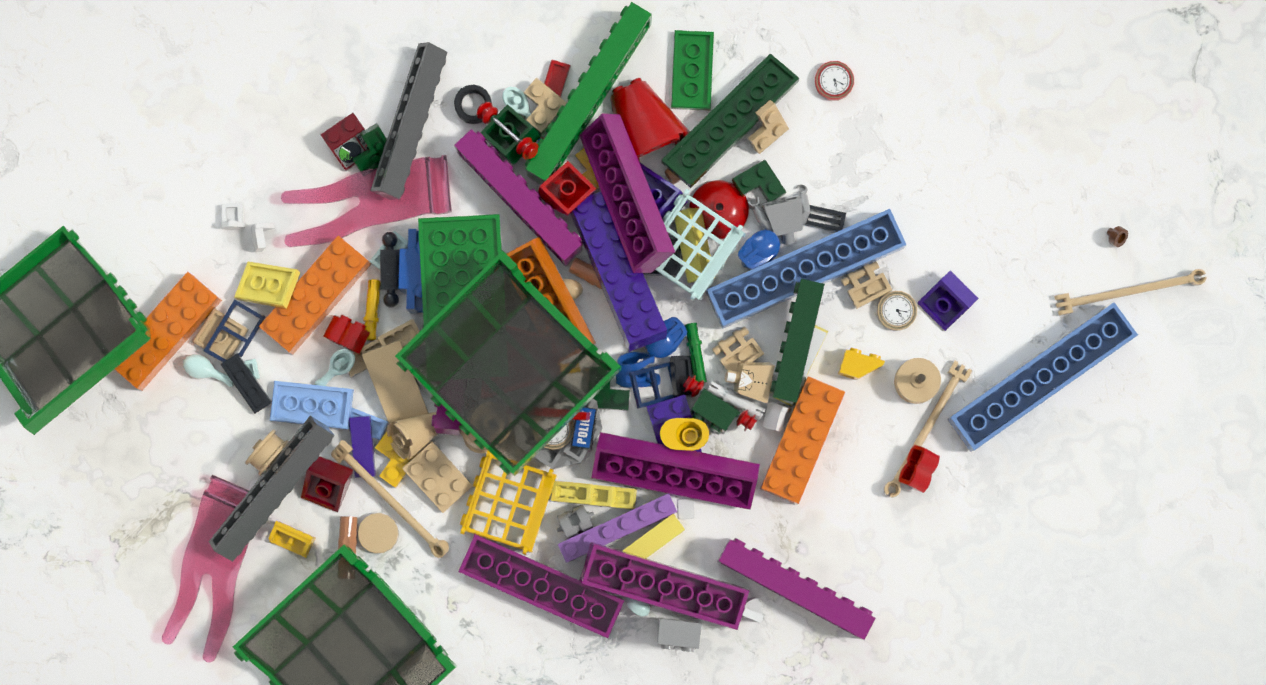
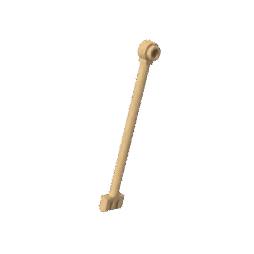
(1069, 303)
(956, 376)
(341, 453)

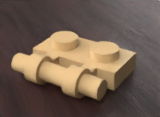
(869, 290)
(747, 352)

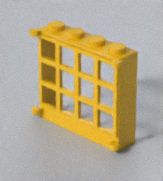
(537, 510)

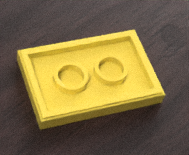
(267, 284)

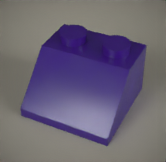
(947, 300)

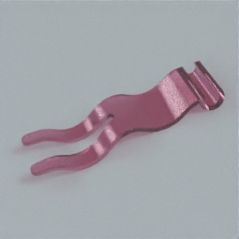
(425, 193)
(200, 559)

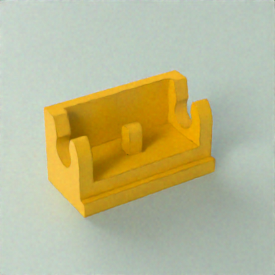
(291, 539)

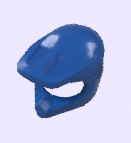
(759, 249)
(675, 334)
(629, 363)

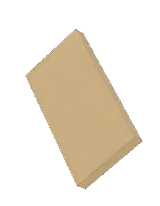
(394, 387)

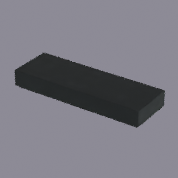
(246, 383)

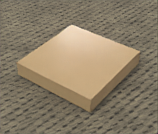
(225, 343)

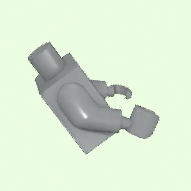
(783, 215)

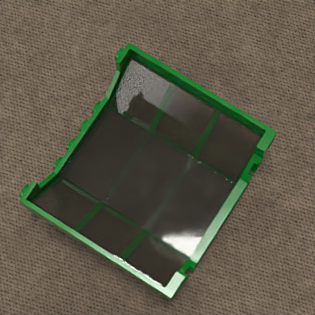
(62, 327)
(506, 364)
(344, 631)

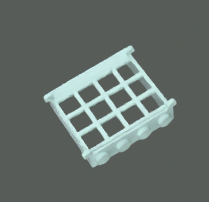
(716, 262)

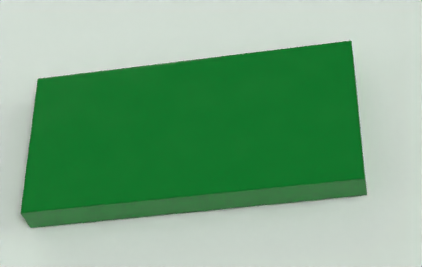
(692, 70)

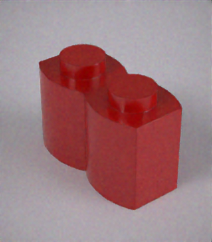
(346, 333)
(919, 468)

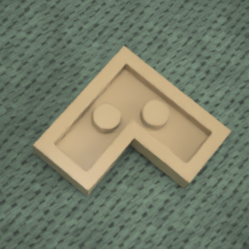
(547, 102)
(772, 127)

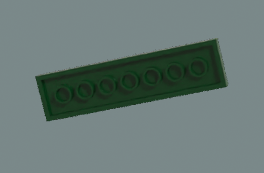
(729, 121)

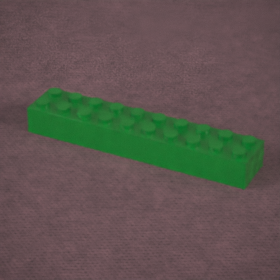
(590, 93)

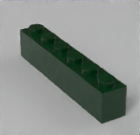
(798, 340)

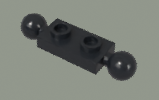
(389, 269)

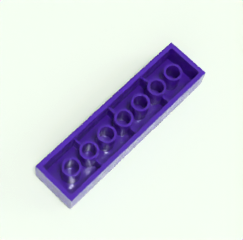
(624, 290)

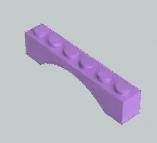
(618, 527)

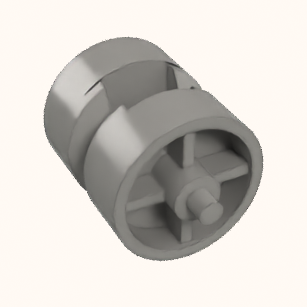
(575, 521)

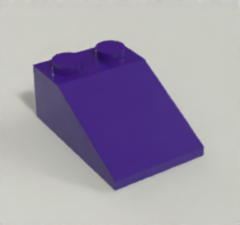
(662, 191)
(667, 410)

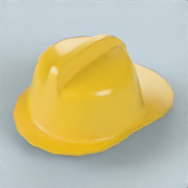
(684, 434)

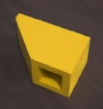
(857, 365)

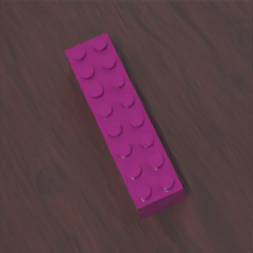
(626, 193)
(518, 197)
(675, 471)
(664, 585)
(541, 586)
(796, 589)

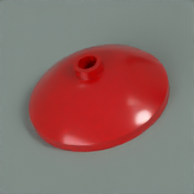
(734, 206)

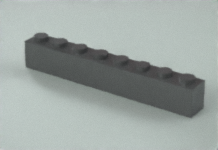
(409, 121)
(271, 488)

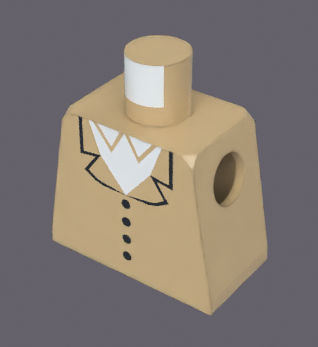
(752, 379)

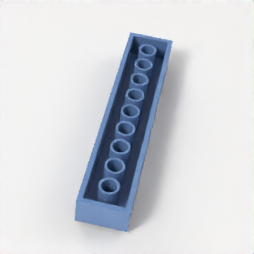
(815, 262)
(1042, 377)

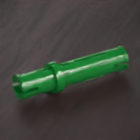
(694, 345)

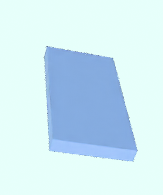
(298, 401)

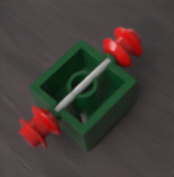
(508, 132)
(714, 410)

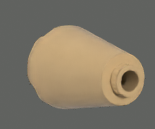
(411, 434)

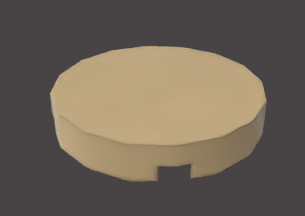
(378, 533)

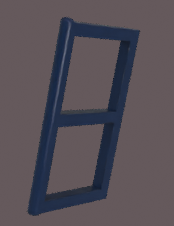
(221, 327)
(639, 404)

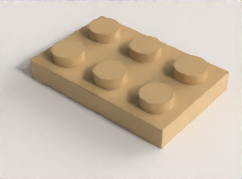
(437, 476)

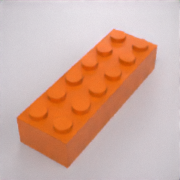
(541, 271)
(316, 295)
(170, 328)
(802, 440)

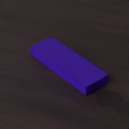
(363, 443)

